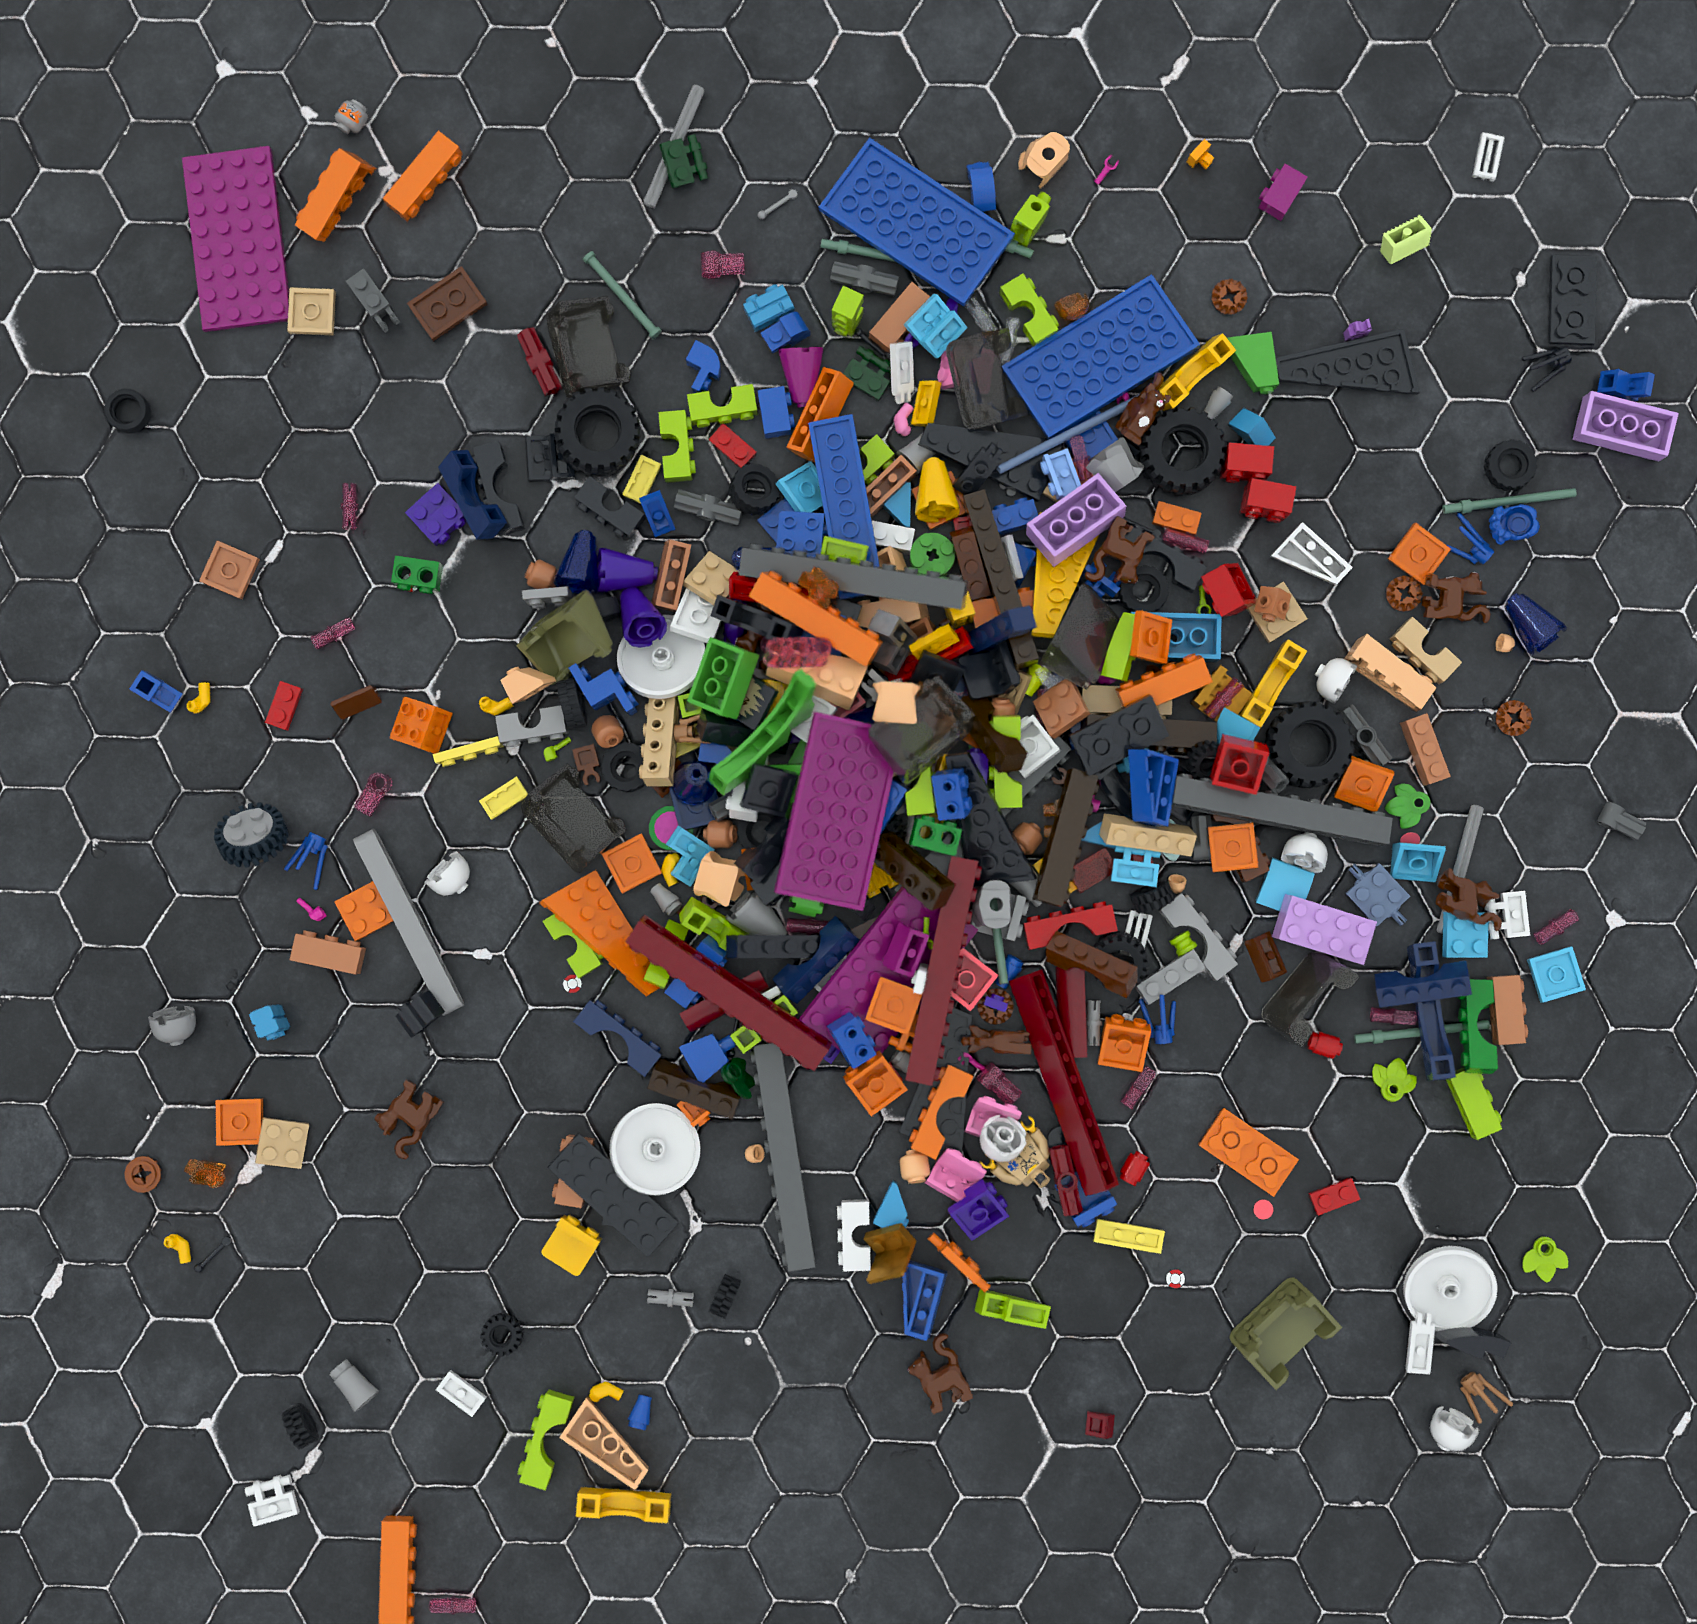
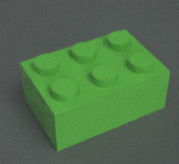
(723, 678)

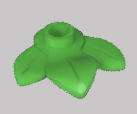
(1404, 805)

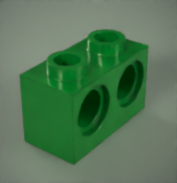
(418, 569)
(933, 841)

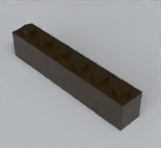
(1181, 737)
(1065, 838)

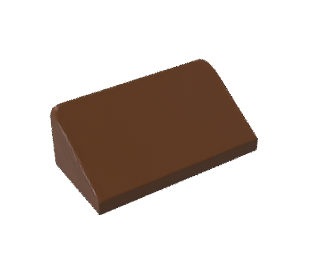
(356, 702)
(1265, 957)

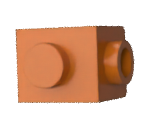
(695, 1114)

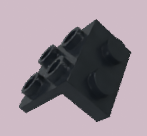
(990, 673)

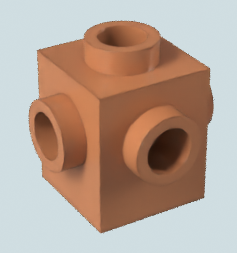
(1272, 603)

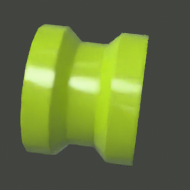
(1183, 943)

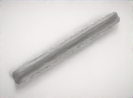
(679, 132)
(1465, 849)

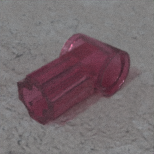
(716, 264)
(372, 795)
(996, 1081)

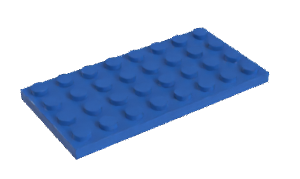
(916, 221)
(1100, 357)

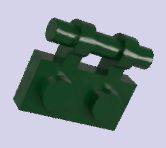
(677, 163)
(866, 379)

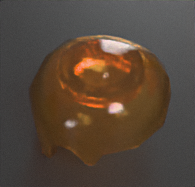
(1072, 306)

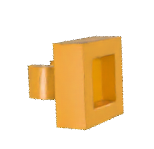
(1201, 155)

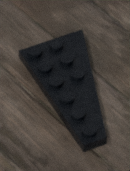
(986, 832)
(952, 1112)

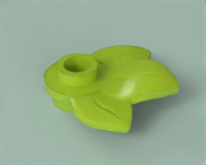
(1395, 1076)
(1544, 1262)

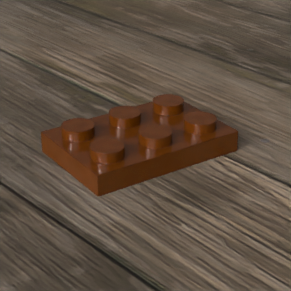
(447, 303)

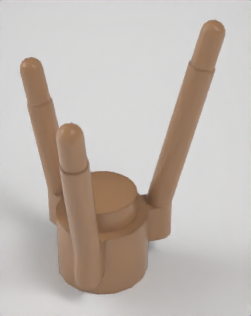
(685, 732)
(1473, 1384)

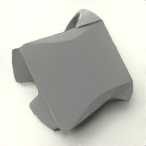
(1116, 465)
(981, 909)

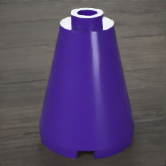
(623, 571)
(640, 619)

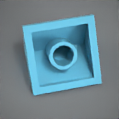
(1416, 861)

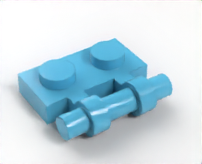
(1135, 872)

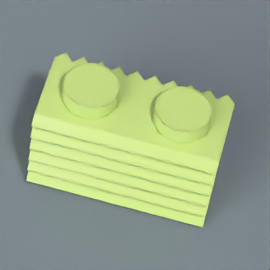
(1405, 239)

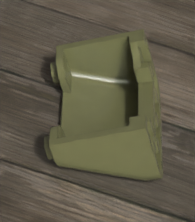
(567, 637)
(1281, 1329)

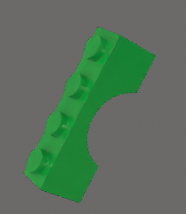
(1478, 1054)

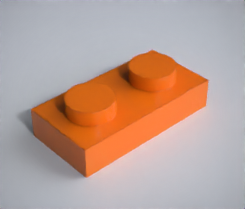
(1176, 518)

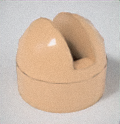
(1505, 643)
(1177, 883)
(754, 1153)

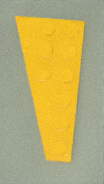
(1055, 588)

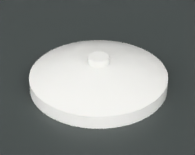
(662, 668)
(654, 1149)
(1451, 1286)

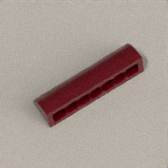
(1072, 1008)
(705, 1012)

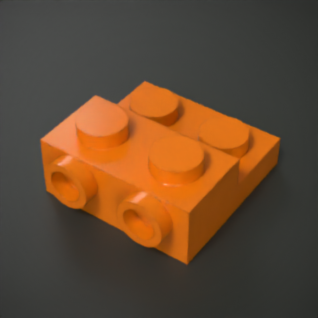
(1124, 1043)
(874, 1083)

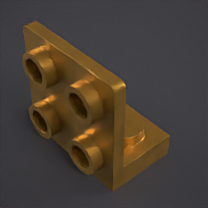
(1209, 691)
(893, 1251)

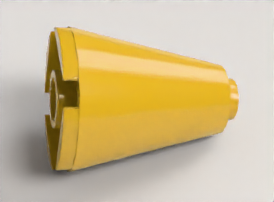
(935, 493)

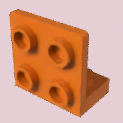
(421, 725)

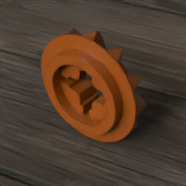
(1226, 305)
(1394, 596)
(1504, 720)
(987, 1013)
(138, 1183)

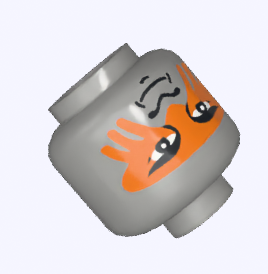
(351, 116)

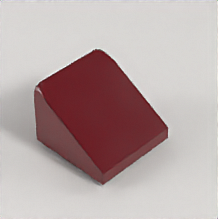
(1099, 1424)

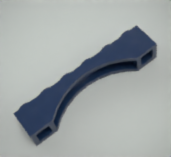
(1434, 1042)

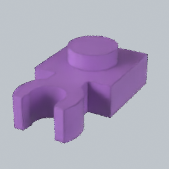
(1357, 330)

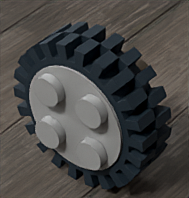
(251, 835)

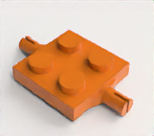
(966, 1266)

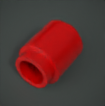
(1325, 1044)
(1134, 1168)

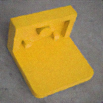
(571, 1245)

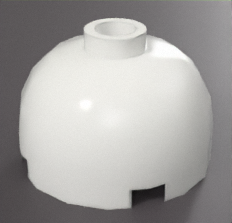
(1334, 678)
(1306, 852)
(449, 875)
(1002, 1138)
(1452, 1430)

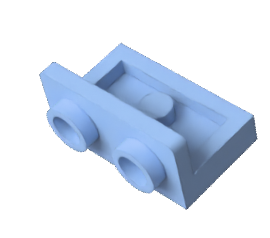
(1061, 473)

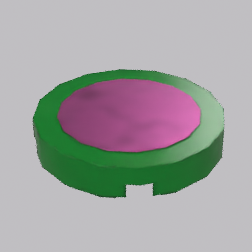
(663, 825)

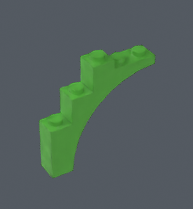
(774, 732)

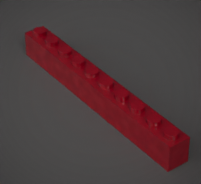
(941, 973)
(729, 993)
(1064, 1083)

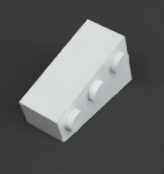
(1311, 555)

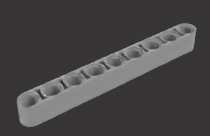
(408, 921)

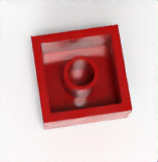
(1247, 462)
(1267, 500)
(1228, 589)
(1239, 764)

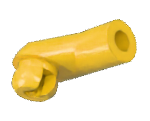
(202, 700)
(493, 707)
(605, 1389)

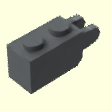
(371, 298)

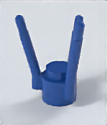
(1480, 551)
(313, 844)
(1163, 1032)

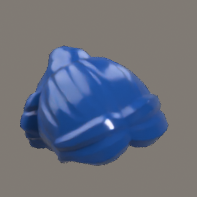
(1513, 523)

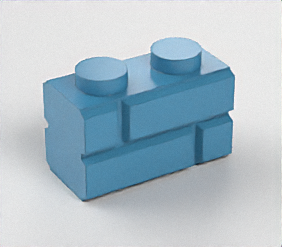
(768, 307)
(270, 1022)

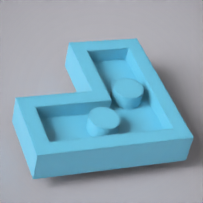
(692, 853)

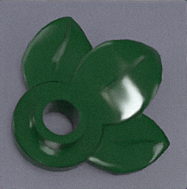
(735, 1075)

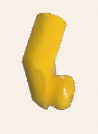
(668, 865)
(179, 1244)

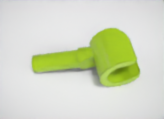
(1202, 601)
(549, 752)
(926, 930)

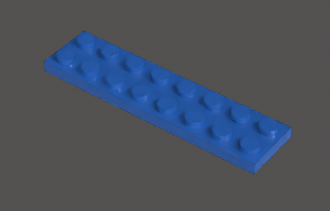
(843, 485)

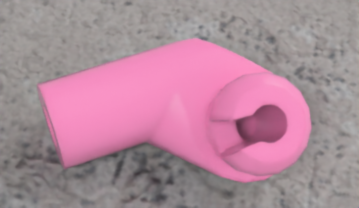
(900, 420)

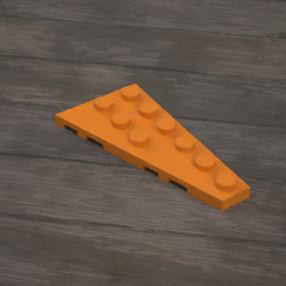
(601, 925)

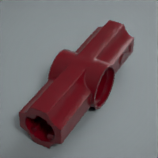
(539, 361)
(1068, 1193)

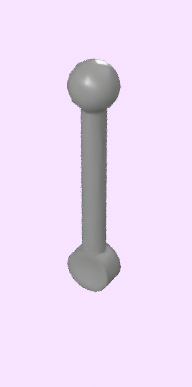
(791, 195)

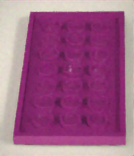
(236, 238)
(835, 815)
(857, 977)

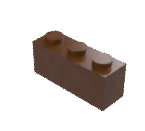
(970, 562)

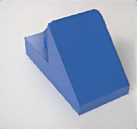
(657, 513)

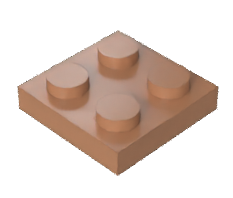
(229, 570)
(1061, 708)

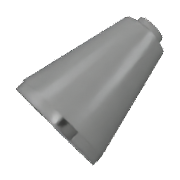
(755, 917)

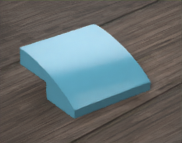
(935, 326)
(1235, 725)
(1283, 880)

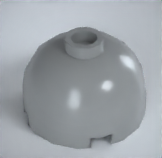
(173, 1025)

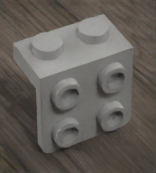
(1014, 929)

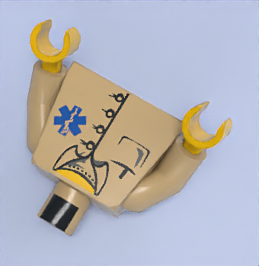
(1029, 1164)

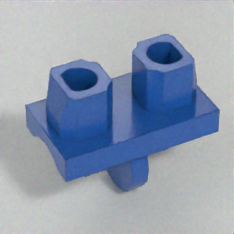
(1103, 586)

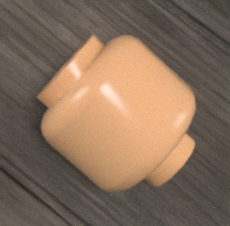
(914, 1167)

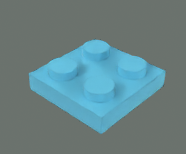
(802, 489)
(1464, 938)
(1556, 974)

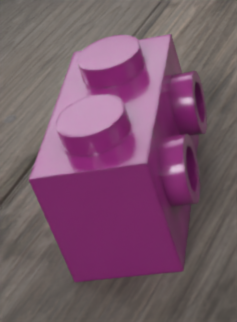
(1282, 192)
(905, 950)

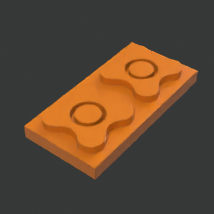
(1248, 1152)

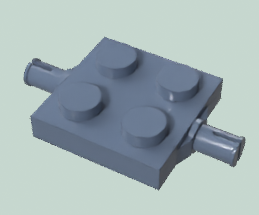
(1377, 894)

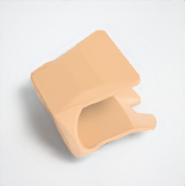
(1040, 166)
(895, 702)
(718, 879)

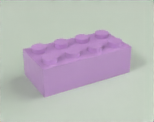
(1625, 426)
(1075, 520)
(1324, 929)

